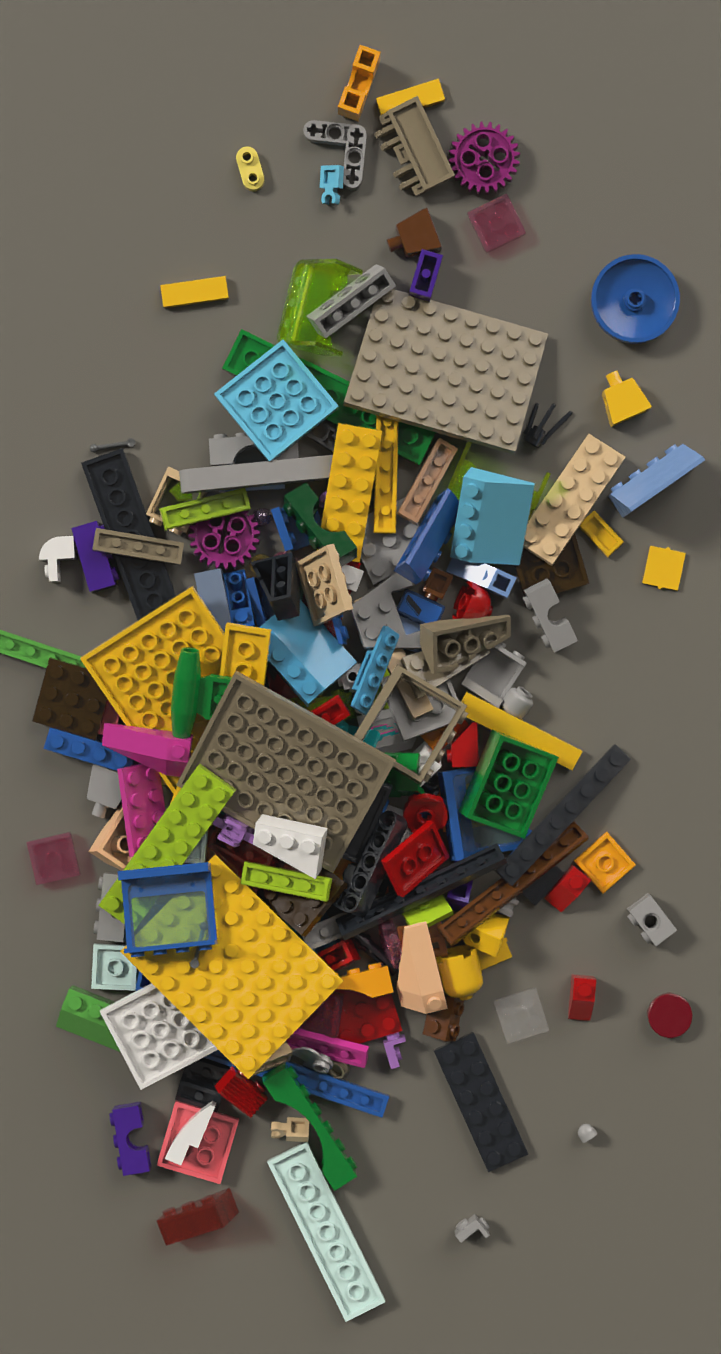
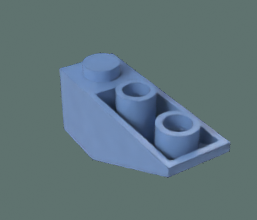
(489, 577)

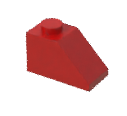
(465, 748)
(567, 888)
(340, 955)
(581, 997)

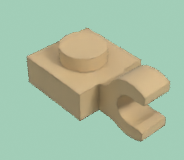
(295, 1129)

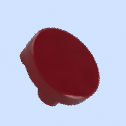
(669, 1015)

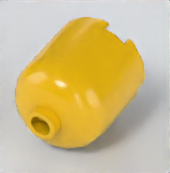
(460, 972)

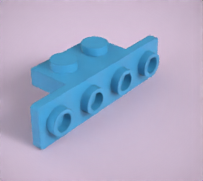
(373, 670)

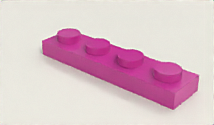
(335, 1048)

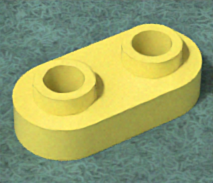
(250, 168)

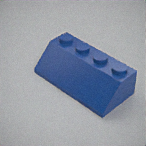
(428, 538)

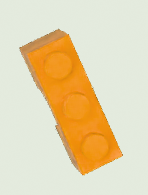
(360, 82)

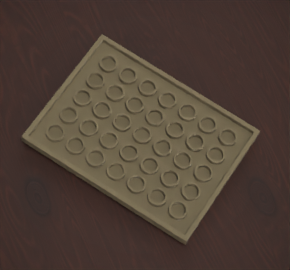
(446, 370)
(289, 764)

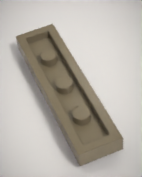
(138, 546)

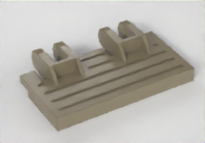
(416, 144)

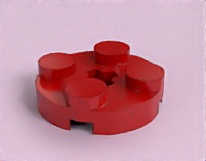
(425, 802)

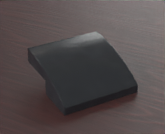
(199, 1083)

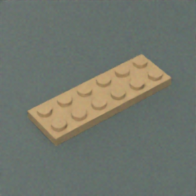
(571, 498)

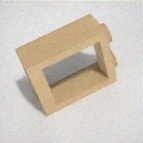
(155, 518)

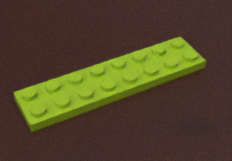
(176, 830)

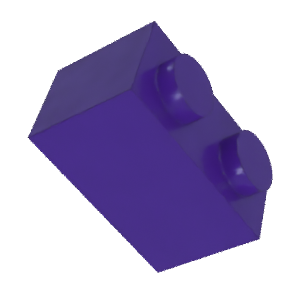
(425, 275)

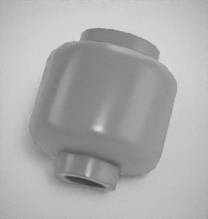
(517, 702)

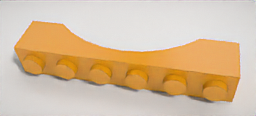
(371, 982)

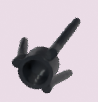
(535, 435)

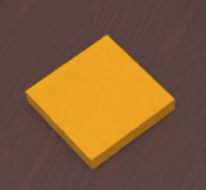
(604, 862)

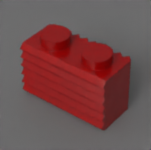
(241, 1091)

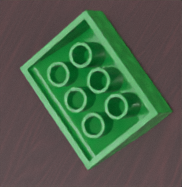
(508, 784)

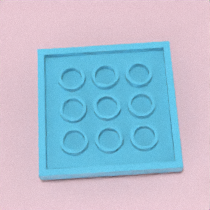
(276, 401)

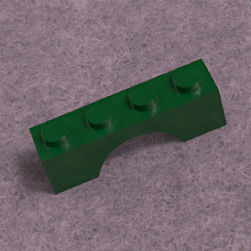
(302, 506)

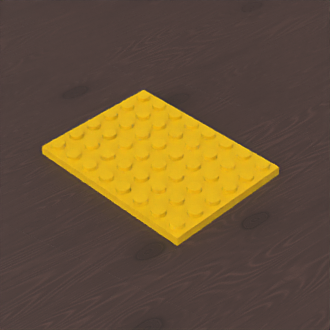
(140, 663)
(250, 984)

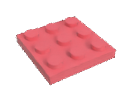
(211, 1156)

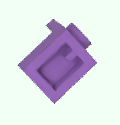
(393, 1053)

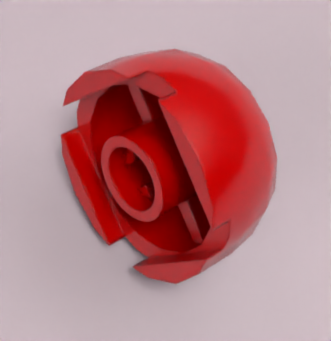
(472, 602)

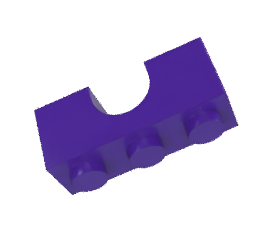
(132, 1158)

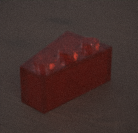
(236, 856)
(197, 1217)

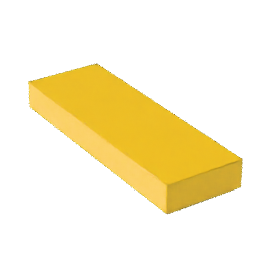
(428, 93)
(194, 292)

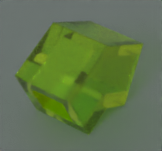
(176, 492)

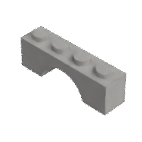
(226, 449)

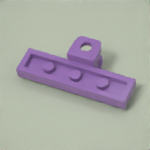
(233, 830)

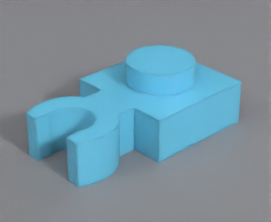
(331, 179)

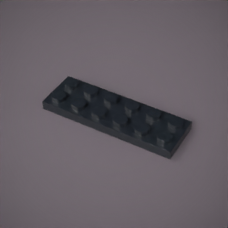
(480, 1102)

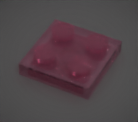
(496, 223)
(53, 858)

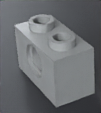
(662, 927)

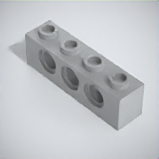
(351, 301)

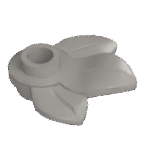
(313, 1060)

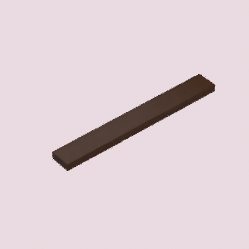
(501, 893)

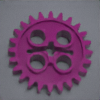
(471, 172)
(243, 539)

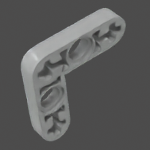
(344, 140)

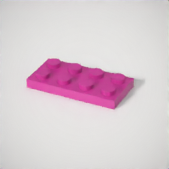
(141, 802)

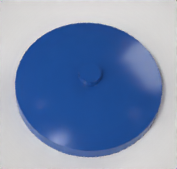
(635, 299)

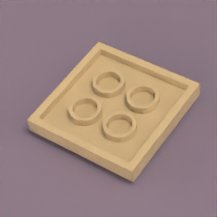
(324, 585)

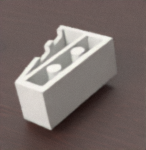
(292, 842)

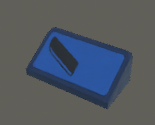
(419, 608)

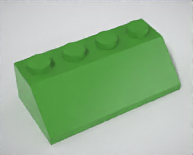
(82, 1016)

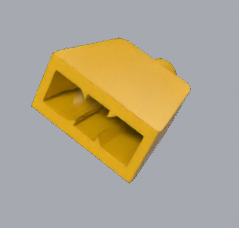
(623, 399)
(489, 934)

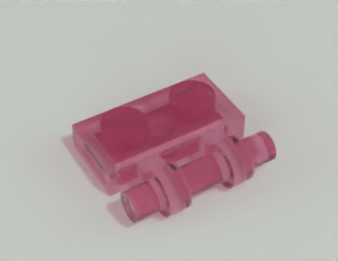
(390, 942)

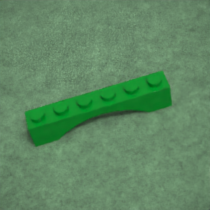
(285, 1089)

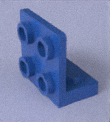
(288, 531)

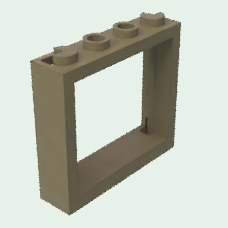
(448, 735)

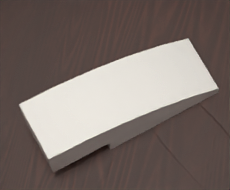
(190, 1134)

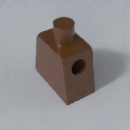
(415, 234)

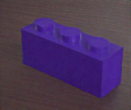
(95, 564)

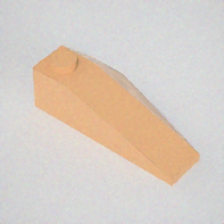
(112, 843)
(418, 977)

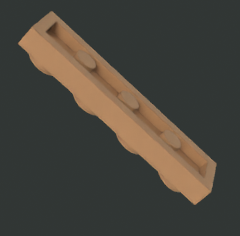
(427, 481)

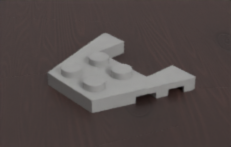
(379, 610)

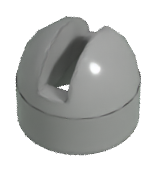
(586, 1132)

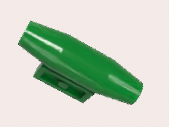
(193, 693)

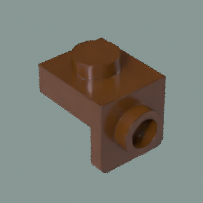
(437, 584)

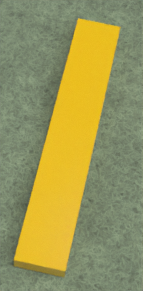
(386, 477)
(505, 723)

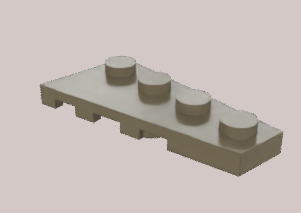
(417, 664)

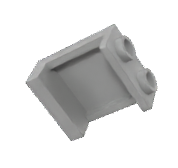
(494, 674)

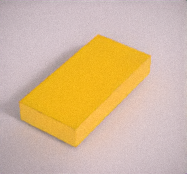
(601, 533)

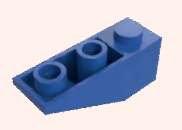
(239, 598)

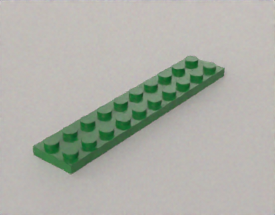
(412, 440)

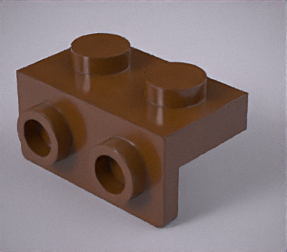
(445, 1023)

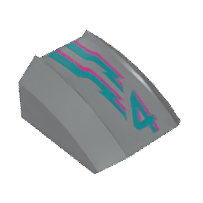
(389, 735)

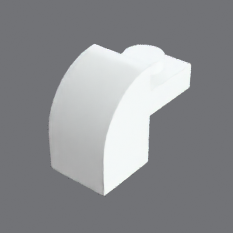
(55, 550)

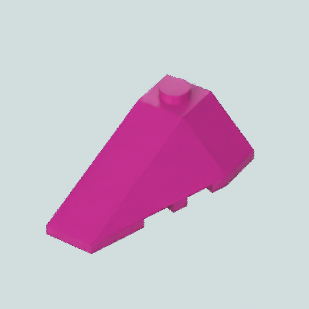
(149, 747)

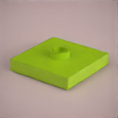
(430, 911)

